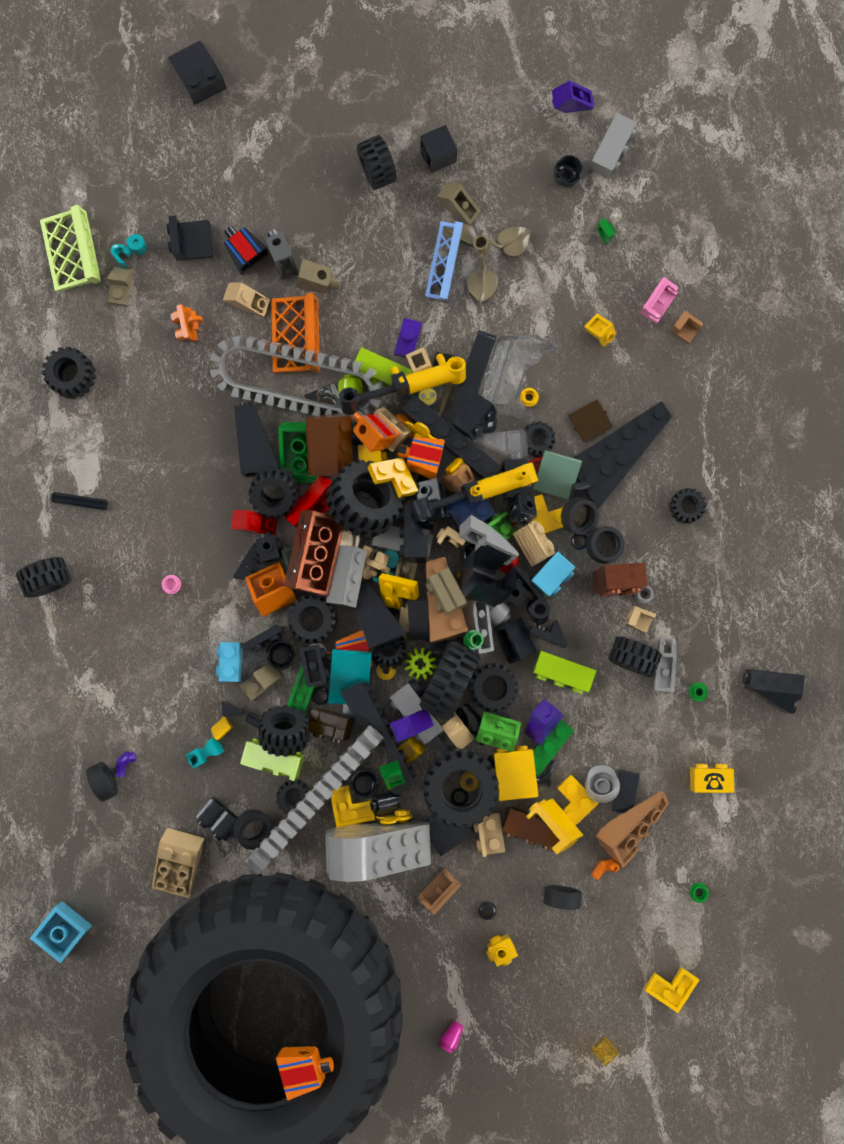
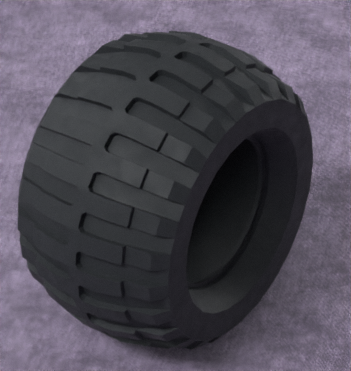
(205, 1086)

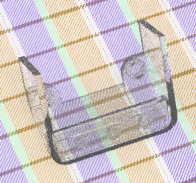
(507, 372)

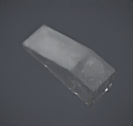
(506, 443)

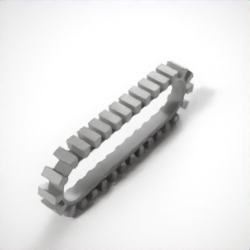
(298, 352)
(313, 799)

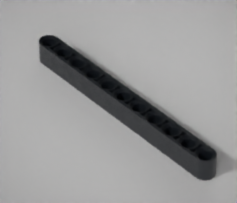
(474, 374)

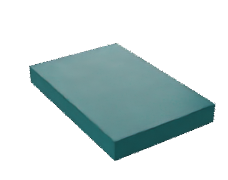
(346, 668)

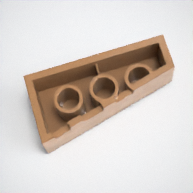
(441, 626)

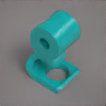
(135, 245)
(392, 563)
(199, 756)

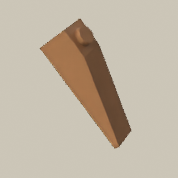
(625, 832)

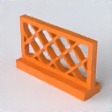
(311, 329)

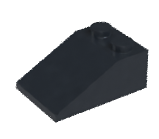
(197, 72)

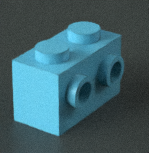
(230, 661)

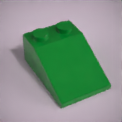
(294, 450)

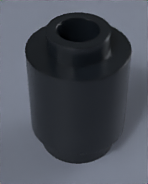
(385, 803)

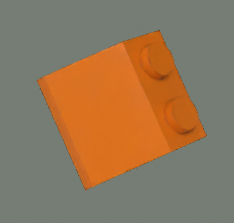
(269, 590)

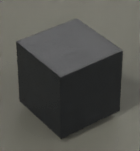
(438, 148)

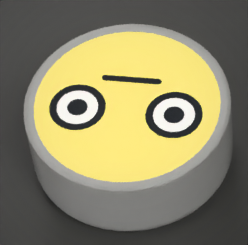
(428, 396)

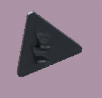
(249, 565)

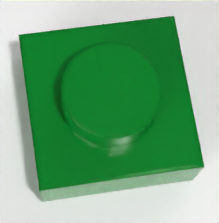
(605, 230)

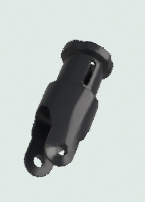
(470, 719)

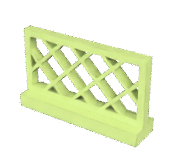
(83, 242)

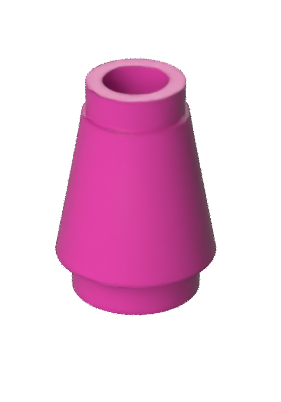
(451, 1037)

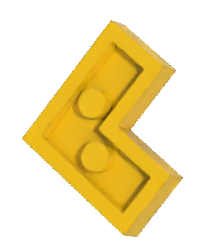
(394, 471)
(549, 520)
(395, 588)
(579, 802)
(349, 813)
(674, 993)

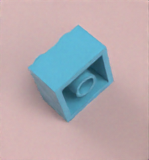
(552, 574)
(61, 932)

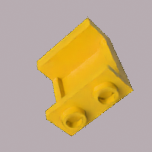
(516, 773)
(558, 822)

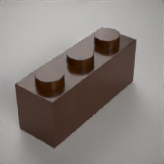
(532, 830)

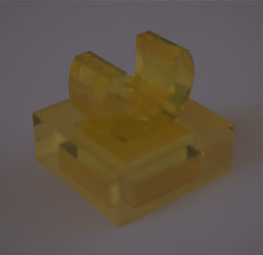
(605, 1051)

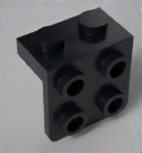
(189, 239)

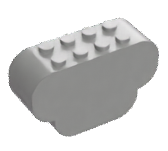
(376, 849)

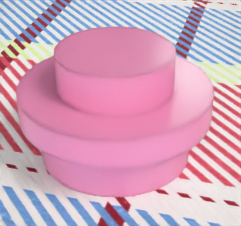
(171, 584)

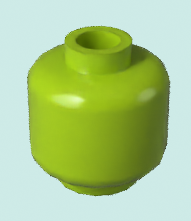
(350, 381)

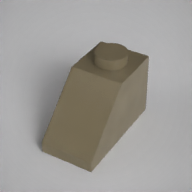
(458, 202)

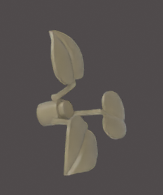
(512, 240)

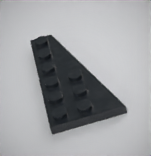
(614, 455)

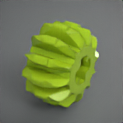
(425, 659)

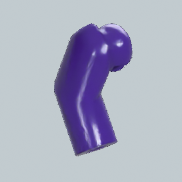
(122, 761)

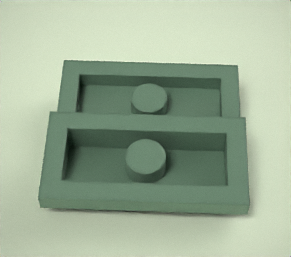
(557, 474)

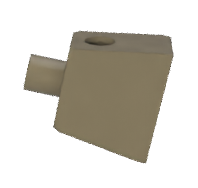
(311, 275)

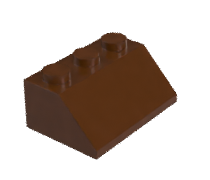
(328, 443)

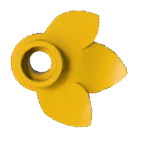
(419, 430)
(400, 816)

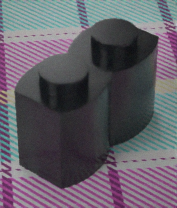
(217, 818)

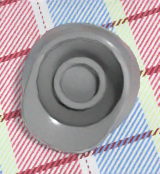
(602, 784)

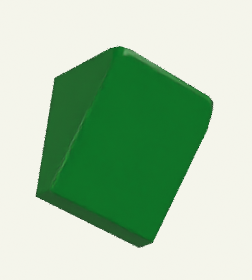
(392, 775)

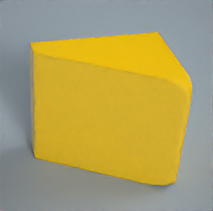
(221, 728)
(412, 748)

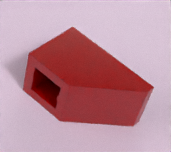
(253, 522)

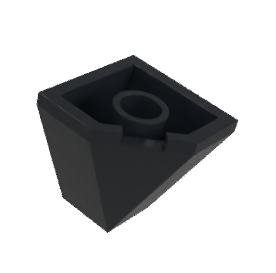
(775, 688)

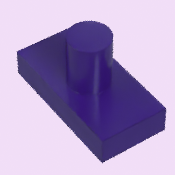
(407, 337)

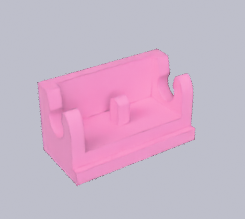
(659, 300)

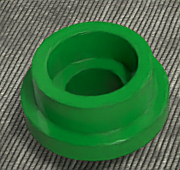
(477, 639)
(692, 692)
(703, 896)

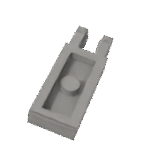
(665, 674)

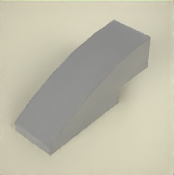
(480, 534)

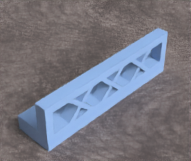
(451, 259)

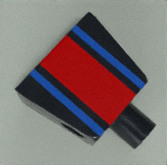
(244, 248)

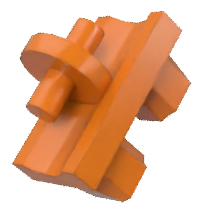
(188, 322)

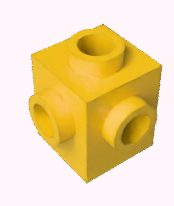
(501, 943)

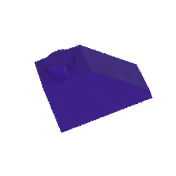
(572, 98)
(542, 721)
(411, 725)

